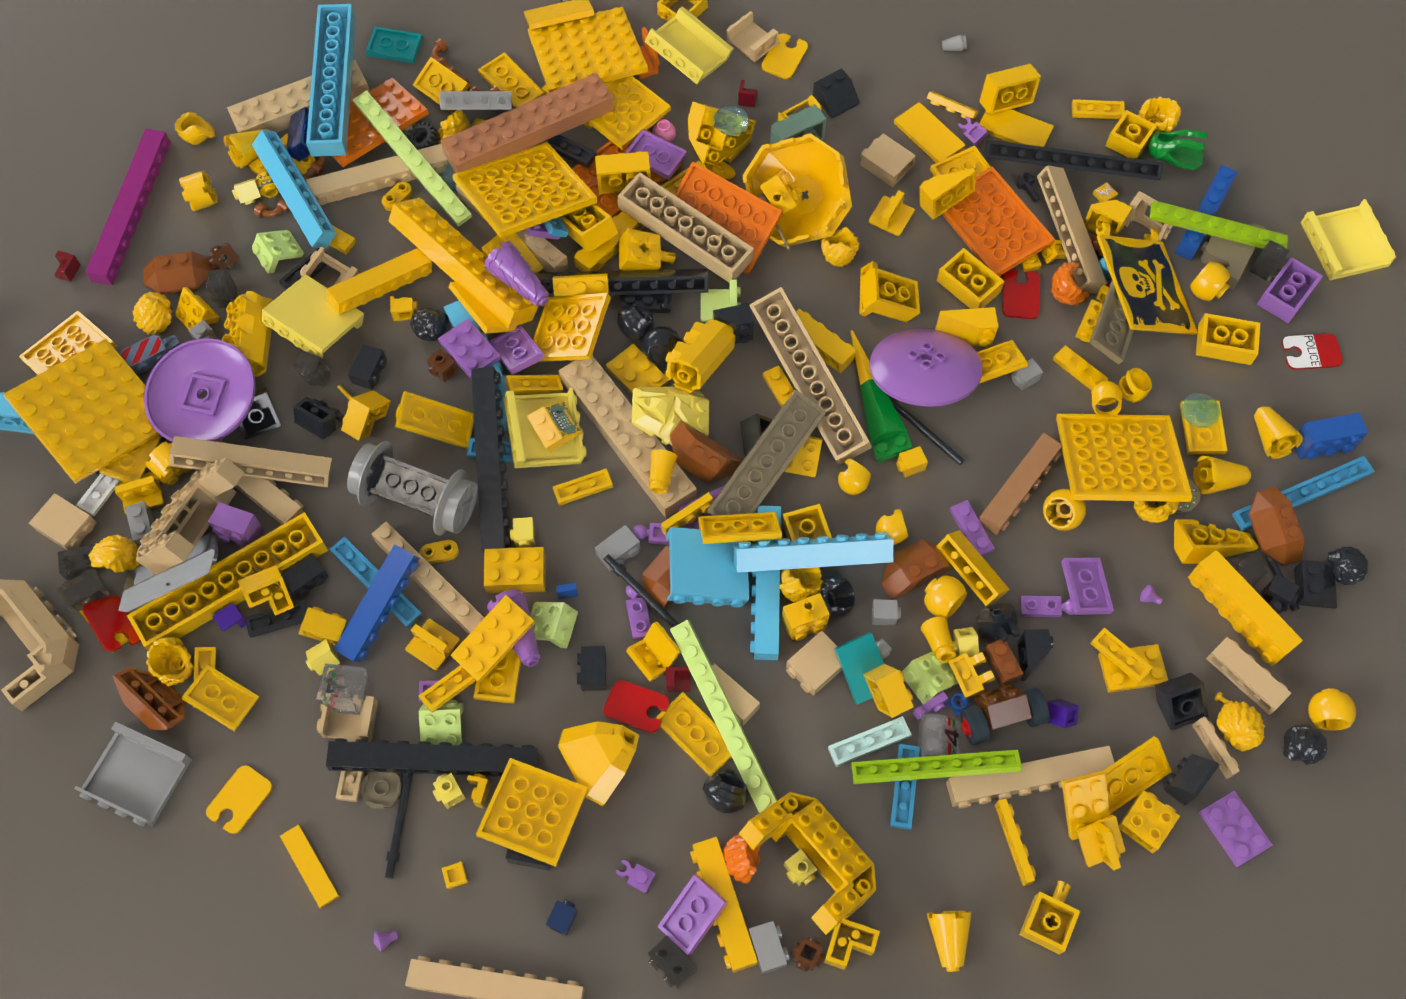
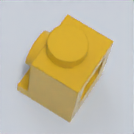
(402, 308)

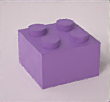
(235, 525)

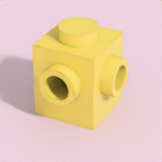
(246, 191)
(523, 532)
(965, 641)
(320, 655)
(447, 790)
(800, 869)

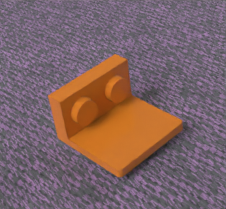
(650, 57)

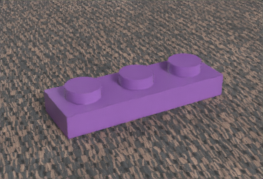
(971, 527)

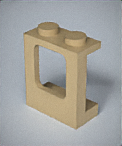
(1137, 213)
(321, 256)

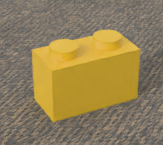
(322, 625)

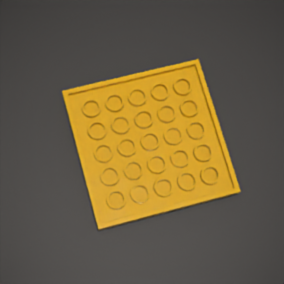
(586, 47)
(524, 189)
(85, 410)
(1122, 458)

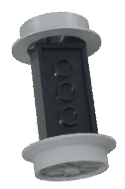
(378, 474)

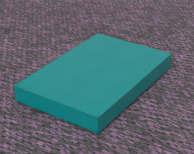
(394, 45)
(856, 659)

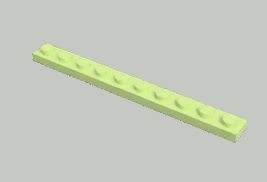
(412, 158)
(724, 715)

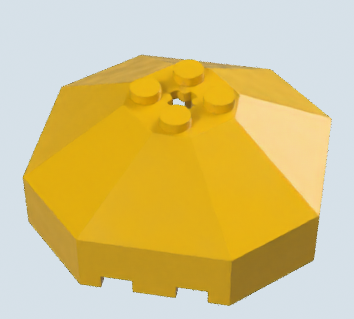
(814, 169)

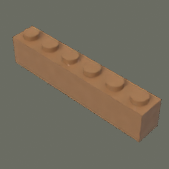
(1020, 483)

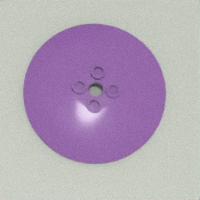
(187, 371)
(944, 379)

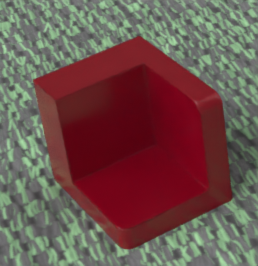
(746, 96)
(68, 266)
(678, 679)

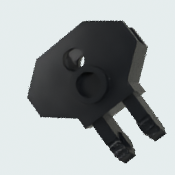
(999, 622)

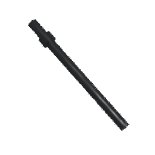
(928, 433)
(621, 572)
(393, 855)

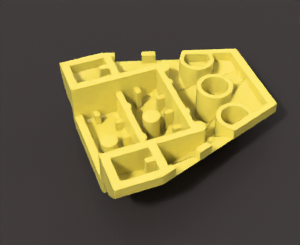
(661, 409)

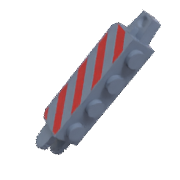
(148, 352)

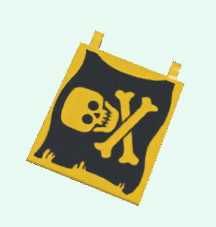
(1146, 283)

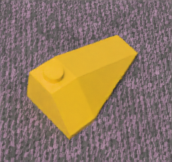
(1196, 541)

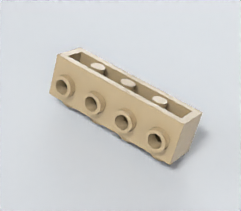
(1248, 675)

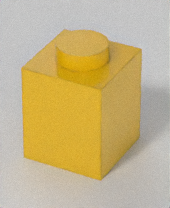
(911, 461)

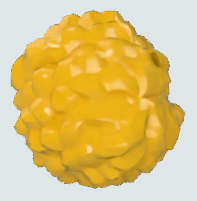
(1161, 113)
(453, 124)
(840, 247)
(152, 313)
(1155, 510)
(115, 553)
(800, 583)
(169, 661)
(1241, 725)

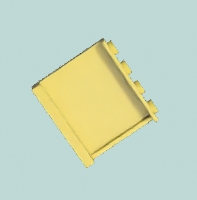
(689, 45)
(1348, 241)
(308, 318)
(524, 441)

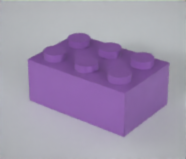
(1289, 290)

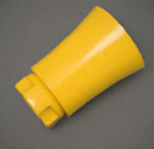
(661, 470)
(939, 638)

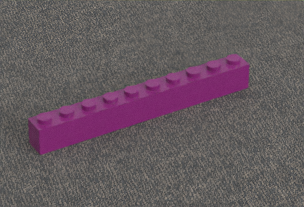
(128, 207)

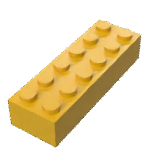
(1244, 608)

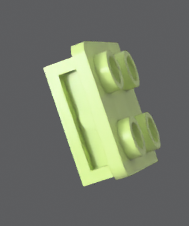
(275, 246)
(719, 299)
(553, 622)
(928, 677)
(442, 724)

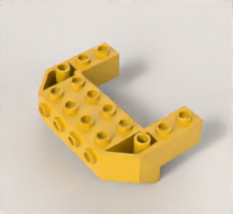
(826, 846)

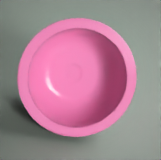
(664, 130)

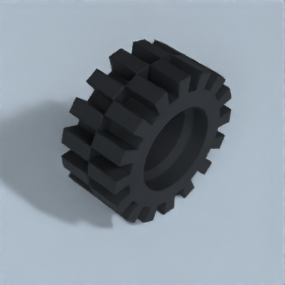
(420, 131)

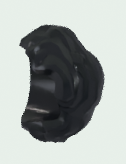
(429, 324)
(1348, 565)
(838, 595)
(1304, 744)

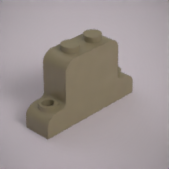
(1228, 253)

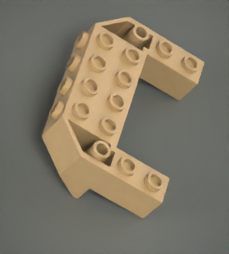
(187, 516)
(44, 635)

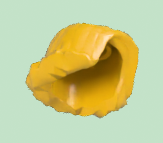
(193, 128)

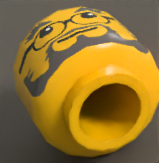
(266, 185)

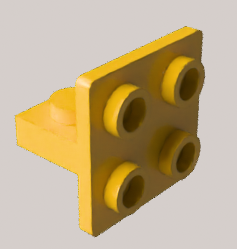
(892, 214)
(194, 309)
(143, 489)
(431, 644)
(1102, 842)

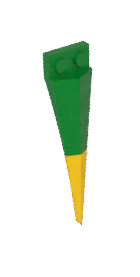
(884, 425)

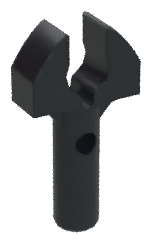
(1028, 185)

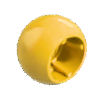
(1211, 282)
(1055, 514)
(944, 596)
(1332, 710)

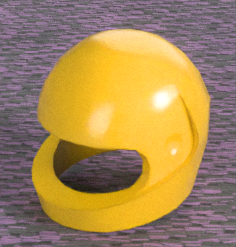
(1135, 385)
(1105, 394)
(854, 479)
(893, 526)

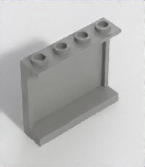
(475, 100)
(135, 776)

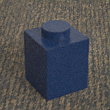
(562, 917)

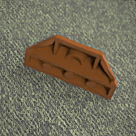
(178, 270)
(702, 455)
(1277, 526)
(913, 568)
(657, 578)
(150, 699)

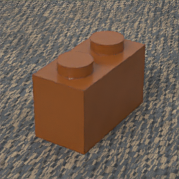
(1002, 662)

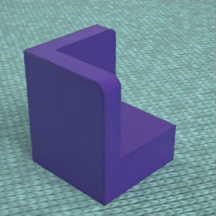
(229, 617)
(1062, 713)

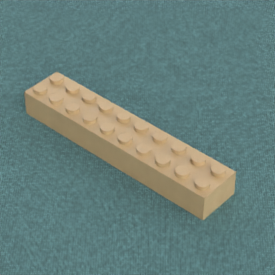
(810, 374)
(613, 419)

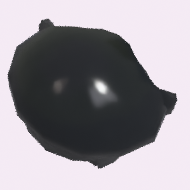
(634, 321)
(657, 344)
(725, 792)

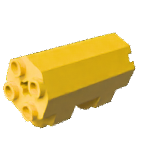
(247, 330)
(698, 358)

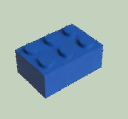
(1331, 436)

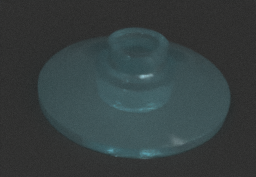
(731, 120)
(1198, 416)

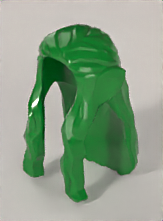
(1178, 152)

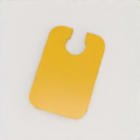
(783, 60)
(242, 795)

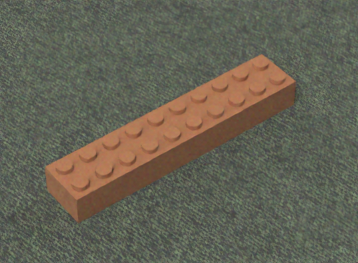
(528, 124)

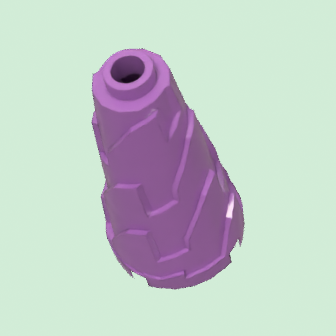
(516, 273)
(526, 647)

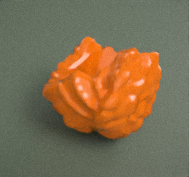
(1064, 285)
(741, 859)

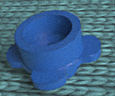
(958, 697)

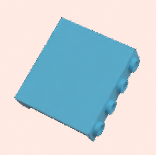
(704, 571)

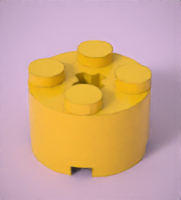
(198, 190)
(160, 465)

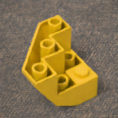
(707, 140)
(598, 756)

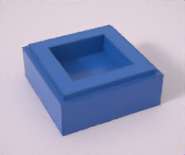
(567, 591)

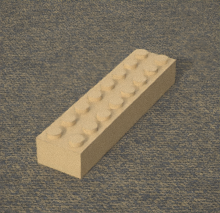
(277, 106)
(685, 227)

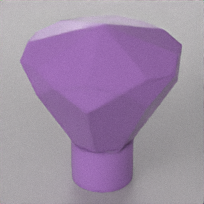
(1150, 595)
(383, 939)

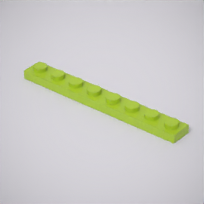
(1214, 225)
(936, 766)

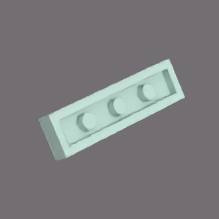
(869, 741)

